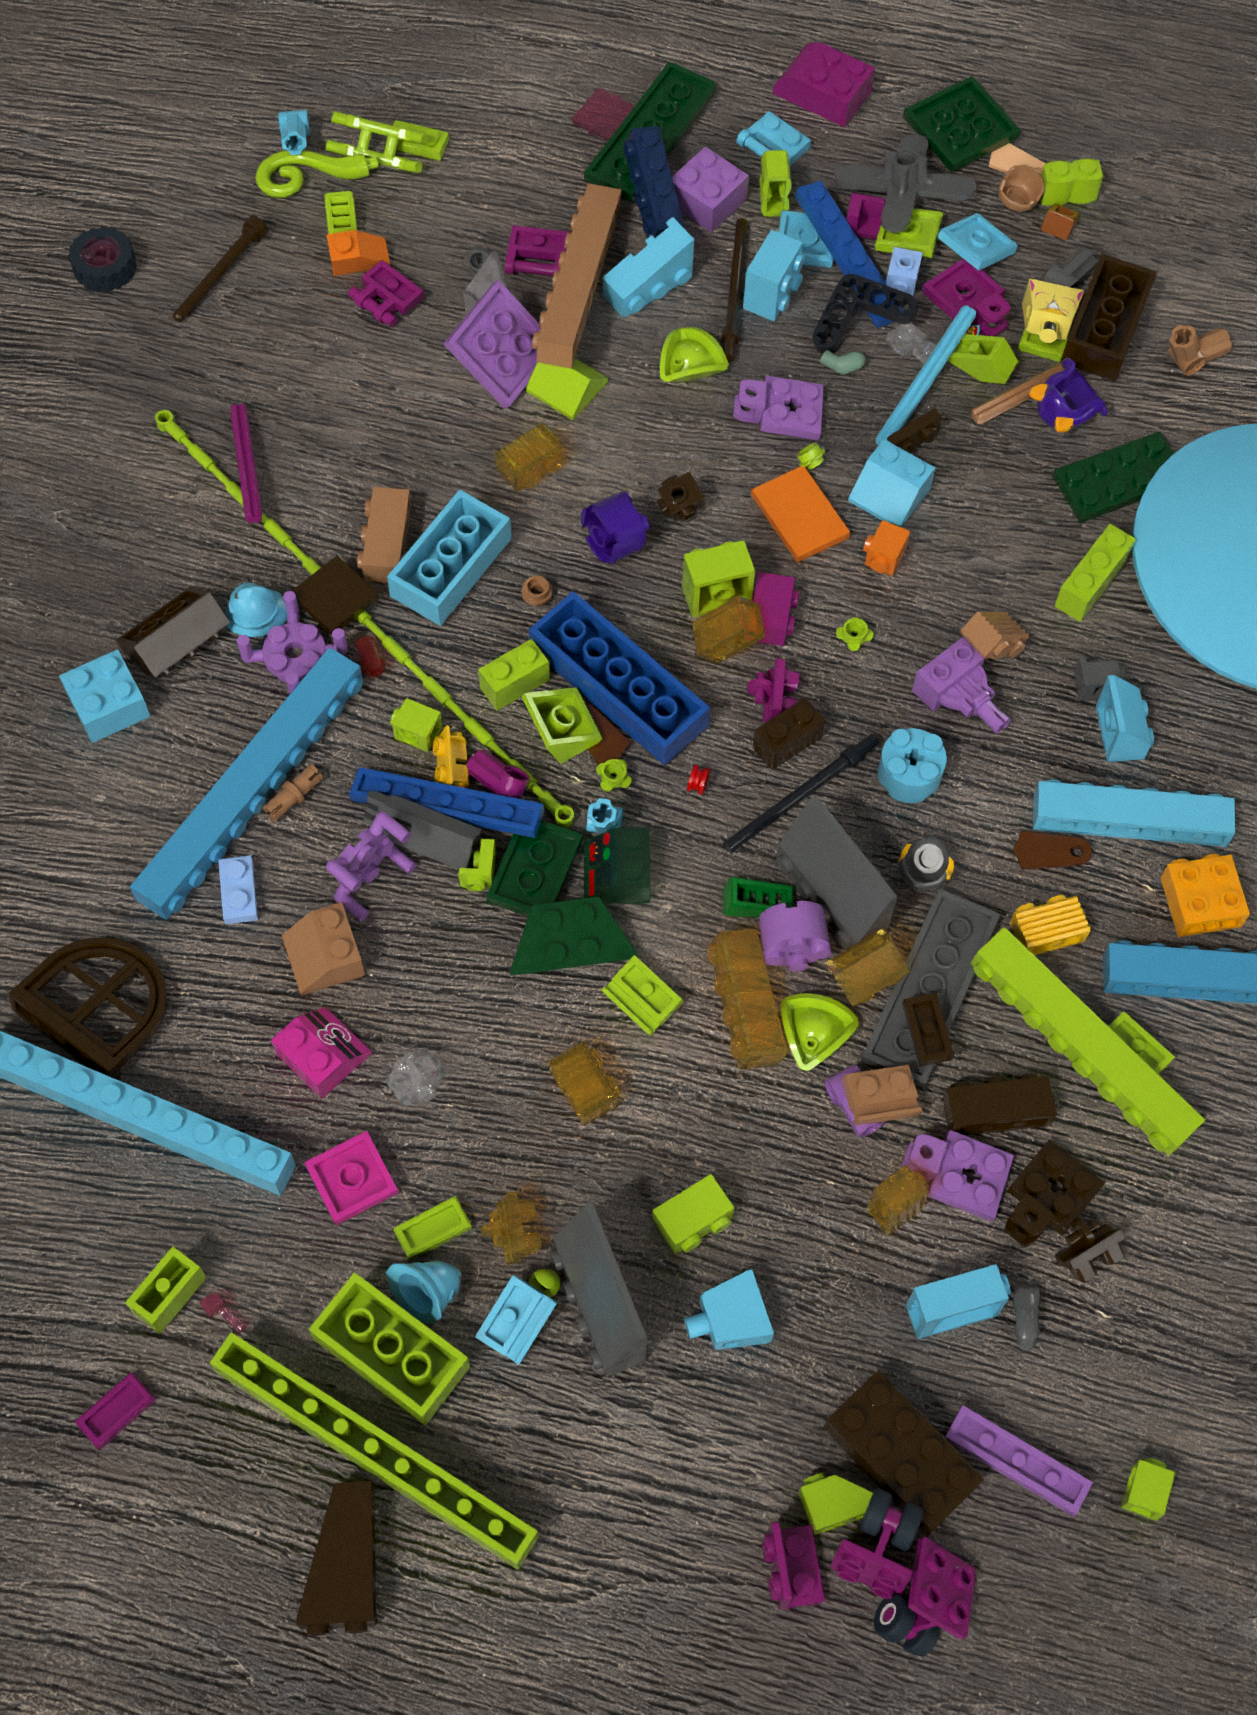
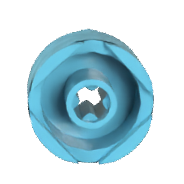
(912, 764)

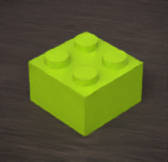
(716, 576)

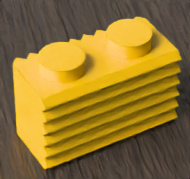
(1050, 925)

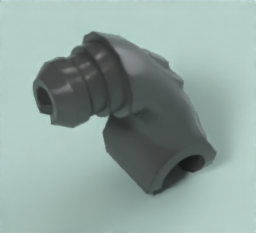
(1026, 1304)

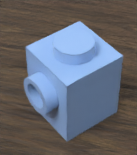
(904, 270)

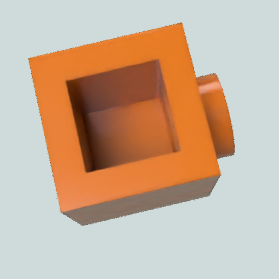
(886, 547)

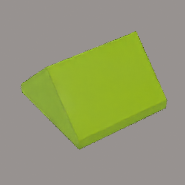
(566, 388)
(562, 721)

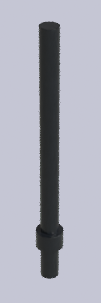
(848, 758)

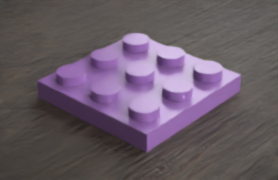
(497, 343)

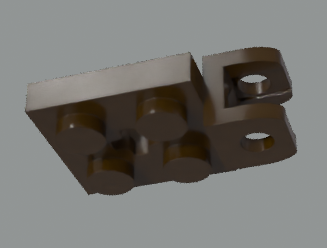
(1039, 1204)

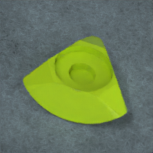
(691, 355)
(815, 1027)

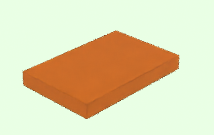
(800, 513)

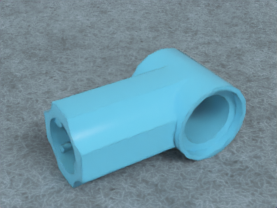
(294, 130)
(603, 816)

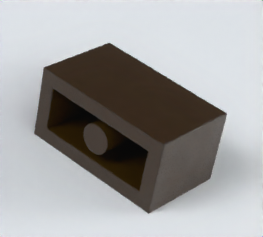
(788, 733)

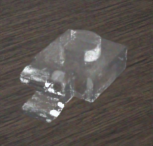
(910, 341)

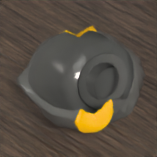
(926, 864)

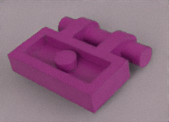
(392, 287)

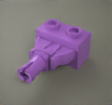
(959, 684)

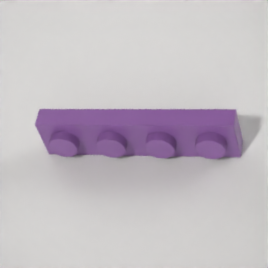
(1018, 1461)

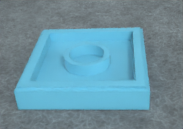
(799, 227)
(977, 241)

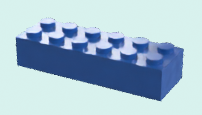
(620, 678)

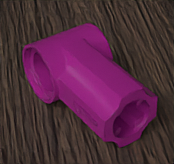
(497, 776)

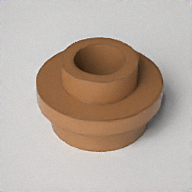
(536, 583)

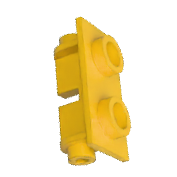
(449, 749)

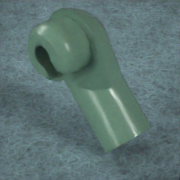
(843, 364)

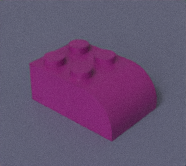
(826, 82)

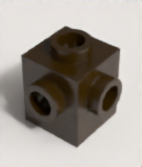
(680, 487)

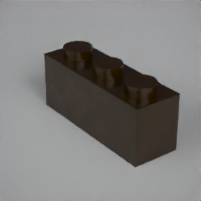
(999, 1105)

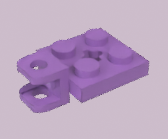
(770, 406)
(943, 1166)

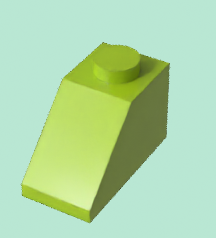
(984, 358)
(832, 1502)

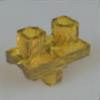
(507, 1228)

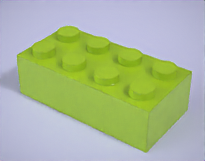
(389, 1348)

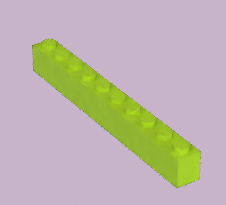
(375, 1451)

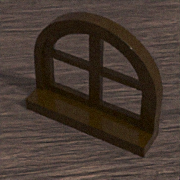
(68, 1029)

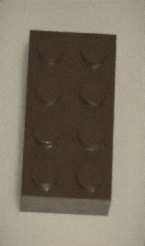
(1108, 316)
(902, 1452)

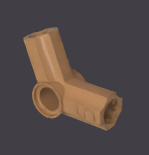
(1193, 352)

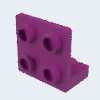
(794, 1565)

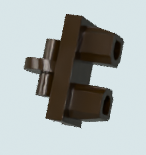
(1087, 1243)

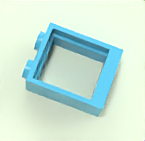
(957, 1301)

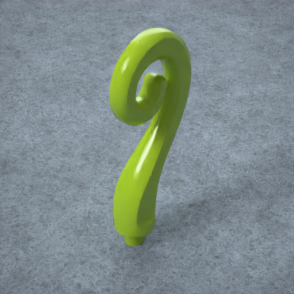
(344, 168)

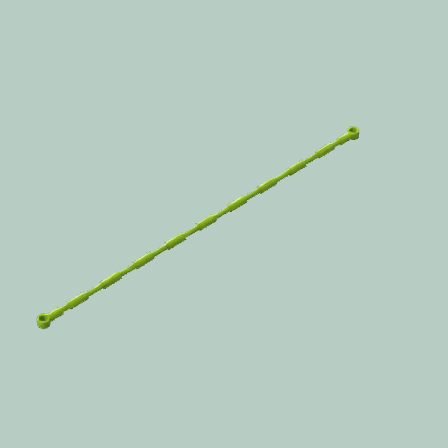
(365, 619)

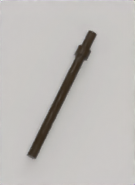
(731, 332)

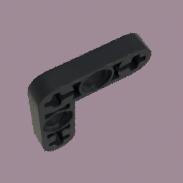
(853, 301)

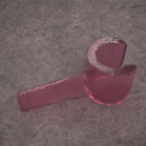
(213, 1304)

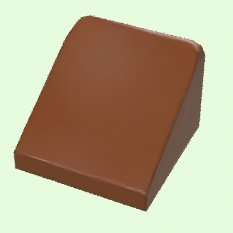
(1060, 221)

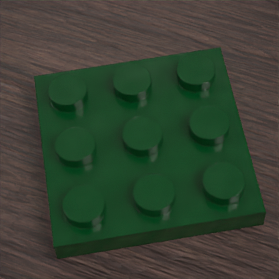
(962, 123)

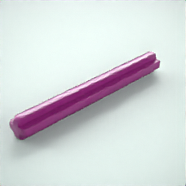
(246, 463)

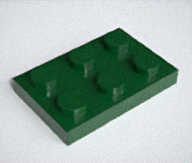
(534, 868)

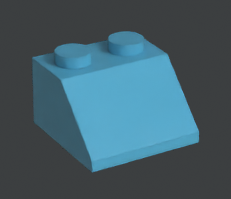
(892, 484)
(1123, 721)

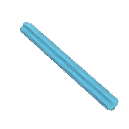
(928, 373)

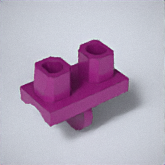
(769, 689)

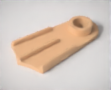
(1009, 156)

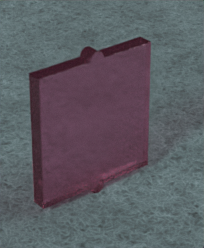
(602, 114)

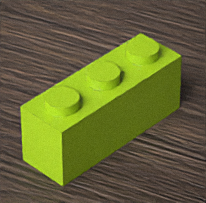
(1095, 572)

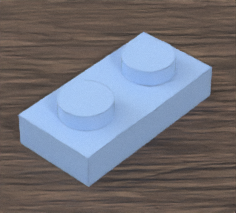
(238, 889)

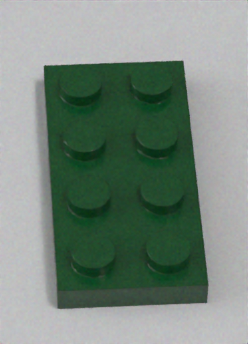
(1112, 477)

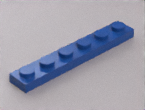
(840, 240)
(460, 803)

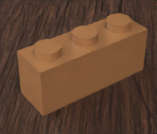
(385, 533)

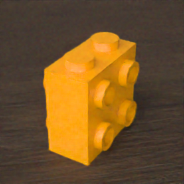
(1204, 895)

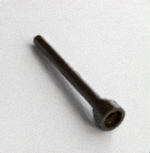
(253, 230)

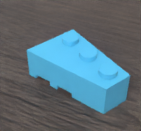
(652, 272)

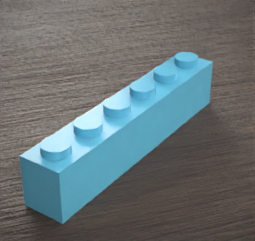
(1134, 813)

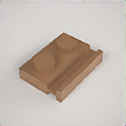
(881, 1095)

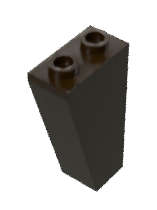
(343, 1568)

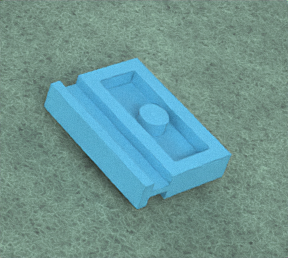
(516, 1319)

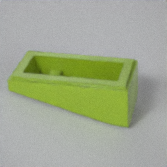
(340, 204)

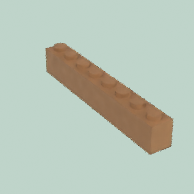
(578, 276)

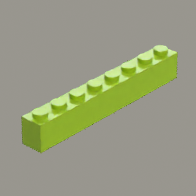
(1086, 1042)

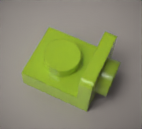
(483, 870)

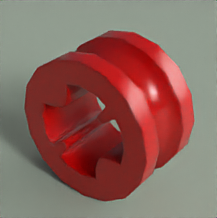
(698, 779)

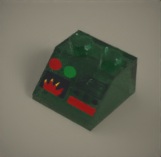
(618, 866)

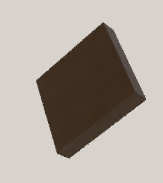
(335, 595)

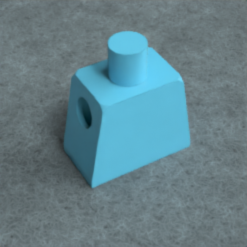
(732, 1314)

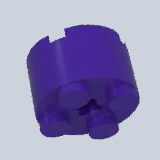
(614, 528)

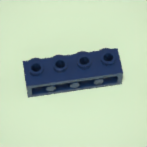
(651, 180)

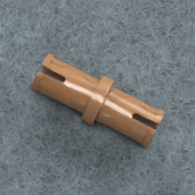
(293, 792)

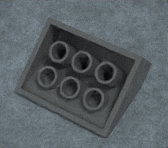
(835, 875)
(599, 1293)

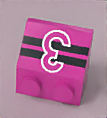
(319, 1050)

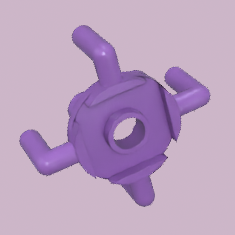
(288, 636)
(362, 861)

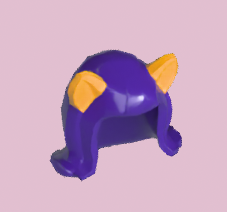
(1067, 399)

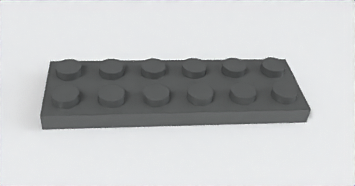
(939, 965)

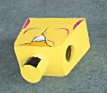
(1050, 309)

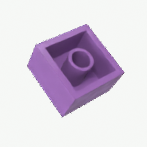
(710, 189)

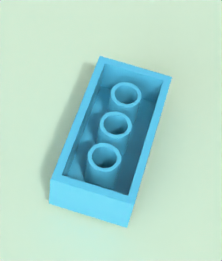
(449, 557)

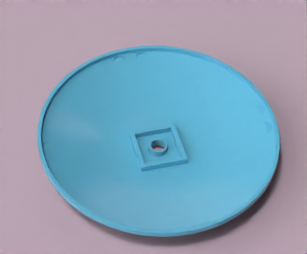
(1201, 550)

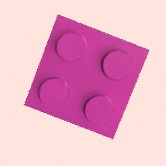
(351, 1178)

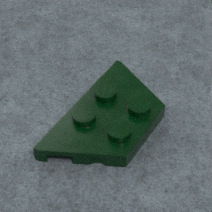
(570, 936)

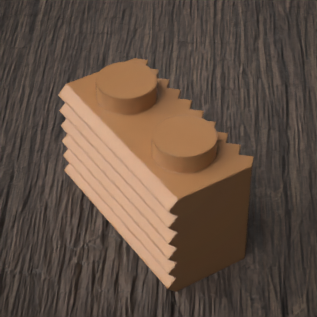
(995, 635)

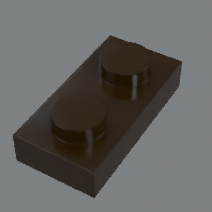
(917, 432)
(928, 1029)

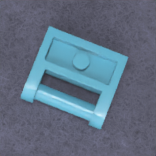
(775, 135)

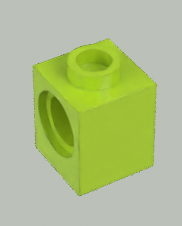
(416, 724)
(1148, 1488)

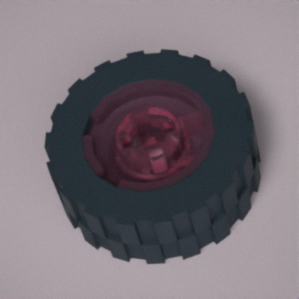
(102, 259)

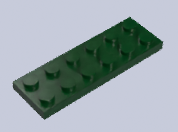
(668, 103)

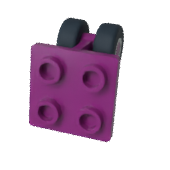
(870, 1568)
(937, 1599)

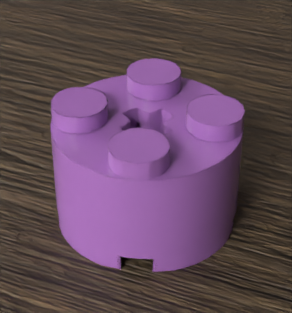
(794, 935)

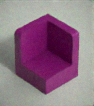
(865, 215)

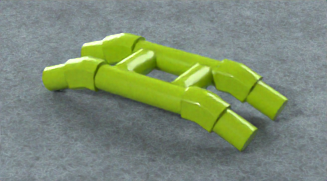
(367, 128)

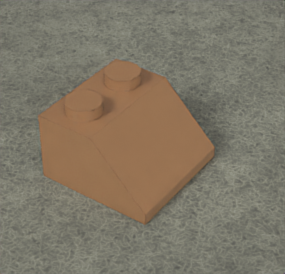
(323, 950)

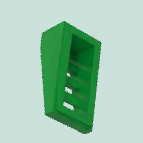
(744, 887)

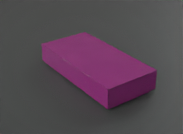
(115, 1411)

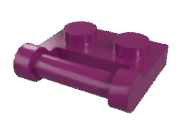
(535, 244)

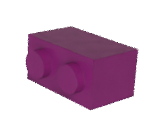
(775, 598)

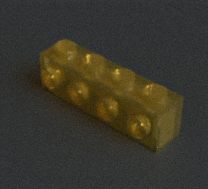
(747, 999)

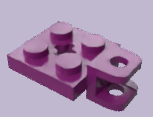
(984, 296)

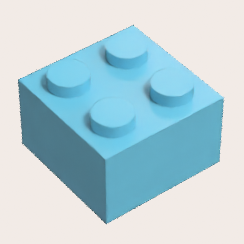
(773, 275)
(104, 696)

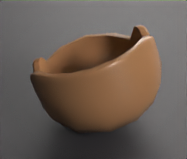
(1021, 188)

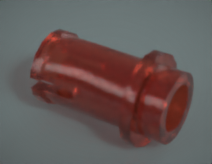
(372, 663)

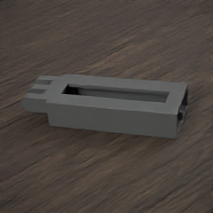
(431, 832)

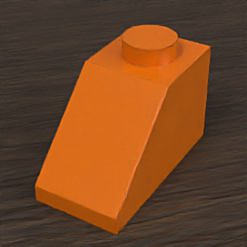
(355, 251)

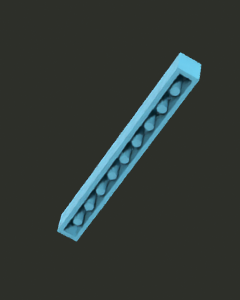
(145, 1115)

